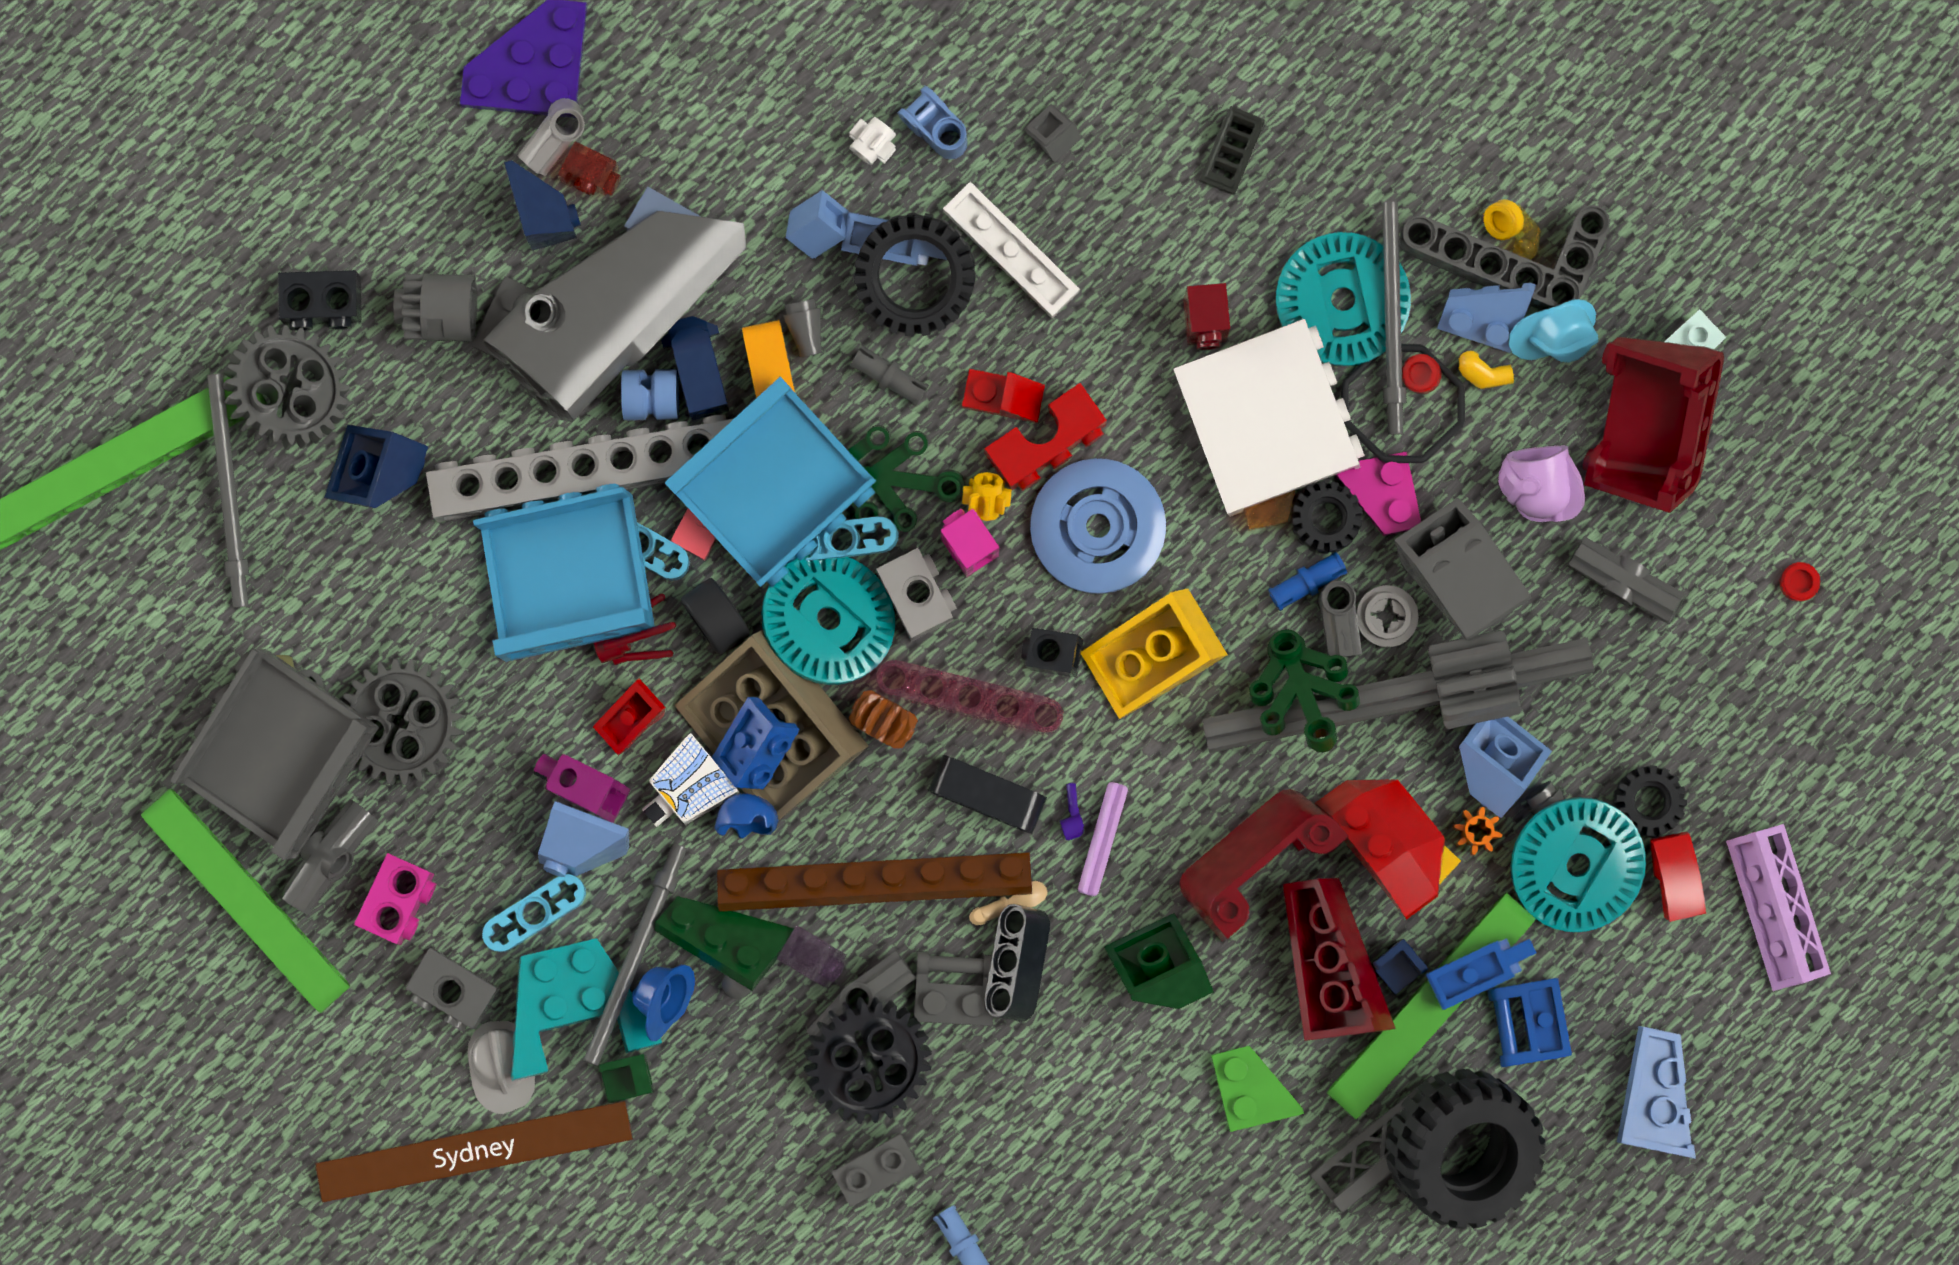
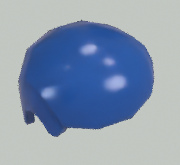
(746, 814)

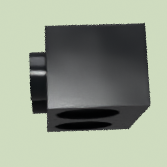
(321, 288)

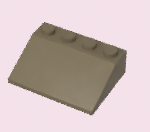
(824, 737)

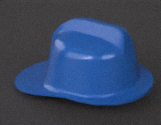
(663, 997)

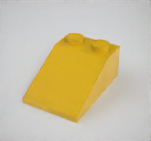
(1153, 652)

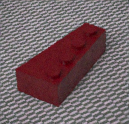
(1331, 963)

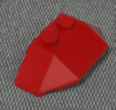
(1390, 839)

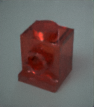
(590, 171)

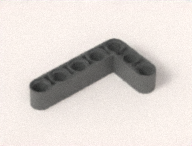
(1509, 263)

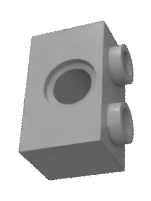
(899, 576)

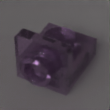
(812, 957)

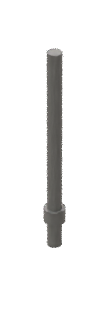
(1394, 394)
(236, 566)
(664, 884)

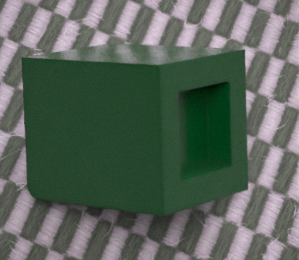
(626, 1078)

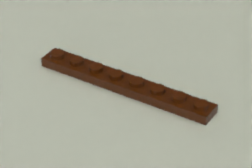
(874, 881)

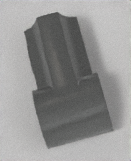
(1341, 625)

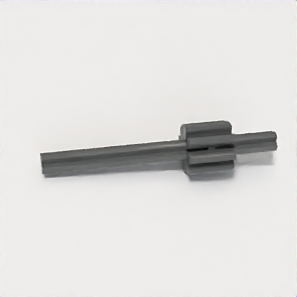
(1467, 680)

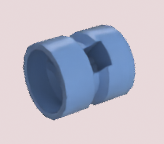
(650, 394)

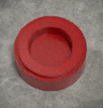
(1421, 374)
(1800, 582)

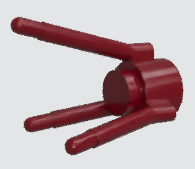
(615, 648)

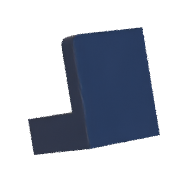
(1398, 966)

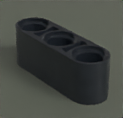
(987, 794)
(1017, 963)

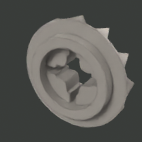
(1401, 604)

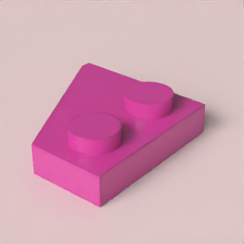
(1384, 494)

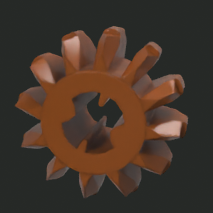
(883, 719)

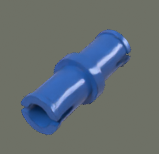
(1307, 581)

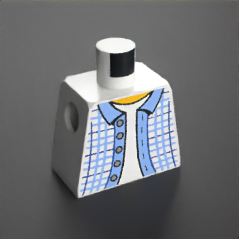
(688, 785)

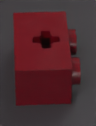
(1206, 315)

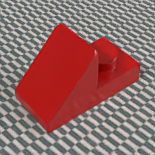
(1003, 395)
(629, 717)

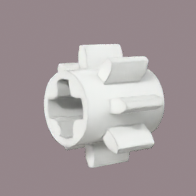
(872, 141)

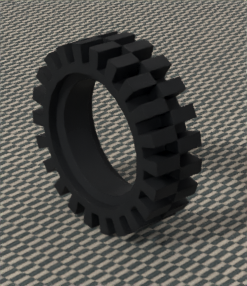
(905, 319)

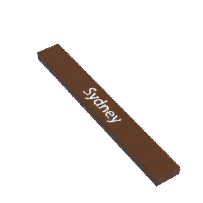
(474, 1151)

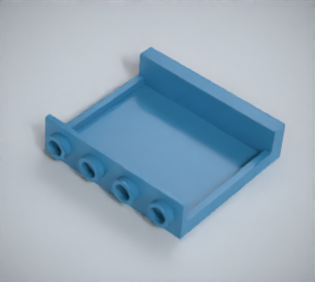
(772, 483)
(565, 572)

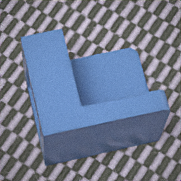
(817, 224)

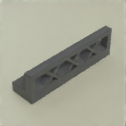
(1373, 1174)

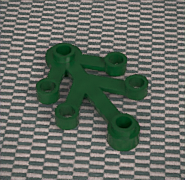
(886, 477)
(1302, 685)

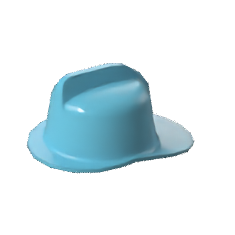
(1558, 332)

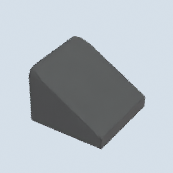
(1053, 132)

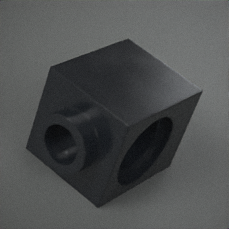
(1069, 657)

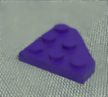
(530, 62)

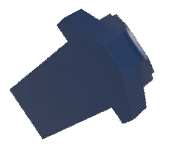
(697, 366)

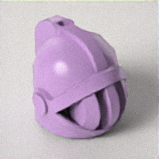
(1543, 483)

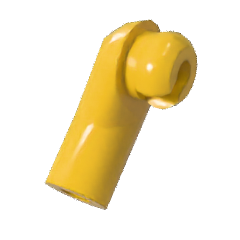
(1481, 374)

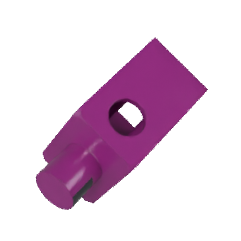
(592, 788)

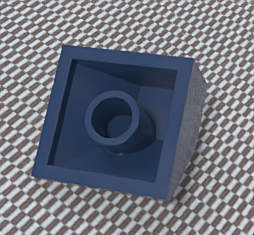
(541, 209)
(374, 466)

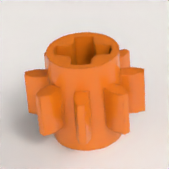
(1468, 837)

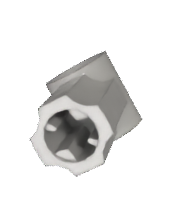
(551, 139)

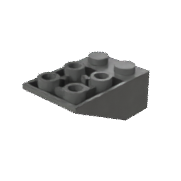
(1461, 569)

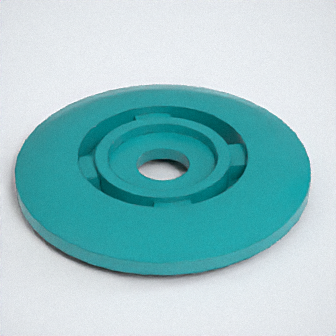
(1307, 295)
(807, 646)
(1612, 874)

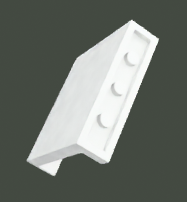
(1268, 416)

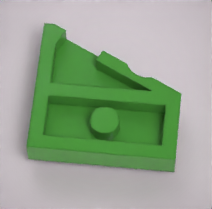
(1251, 1090)

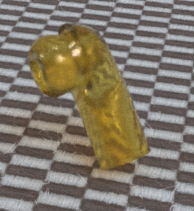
(1528, 239)

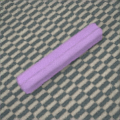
(1102, 839)

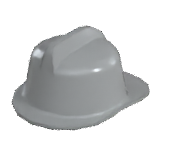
(490, 1069)

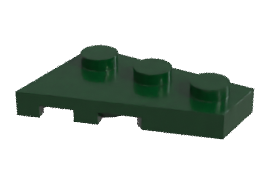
(725, 940)

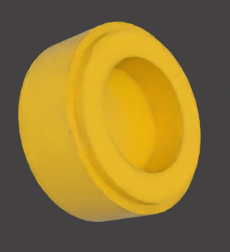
(1503, 219)

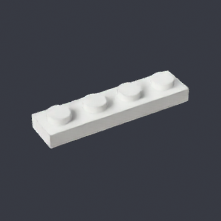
(1011, 250)

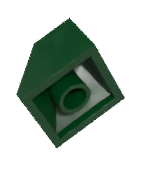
(1160, 965)

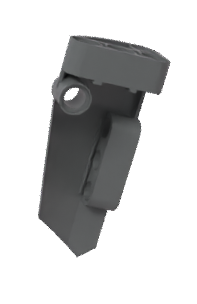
(611, 308)

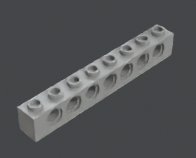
(447, 477)

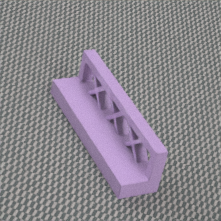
(1773, 908)

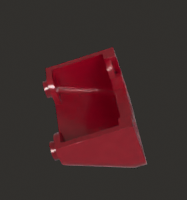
(1655, 421)
(1214, 878)

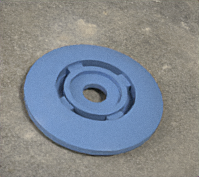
(1134, 520)

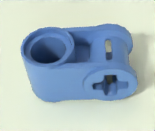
(930, 119)

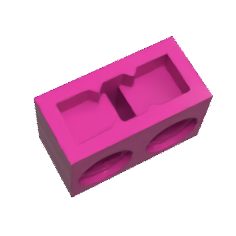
(968, 541)
(386, 895)

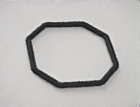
(1436, 446)

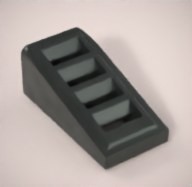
(1245, 119)

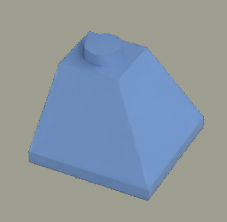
(1500, 762)
(579, 842)

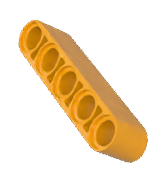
(766, 355)

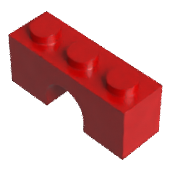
(1021, 460)

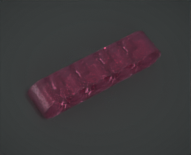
(954, 684)

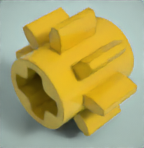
(987, 496)

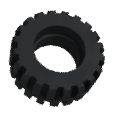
(1499, 1175)

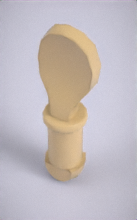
(994, 909)

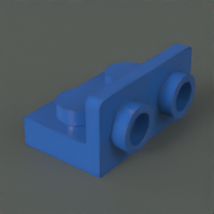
(754, 745)

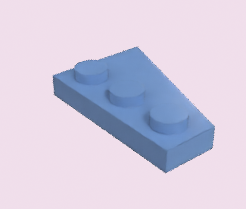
(1655, 1096)

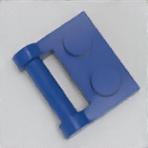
(1542, 1019)

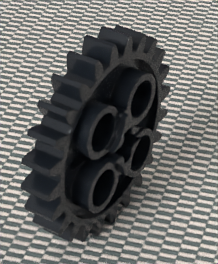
(900, 1045)

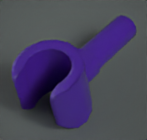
(1072, 826)

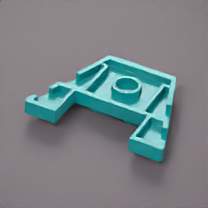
(562, 990)

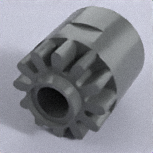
(437, 307)

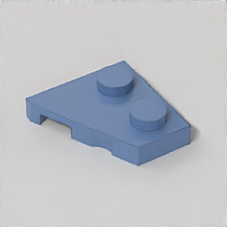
(1485, 313)

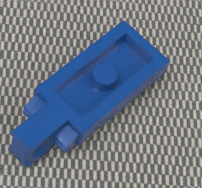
(1478, 971)

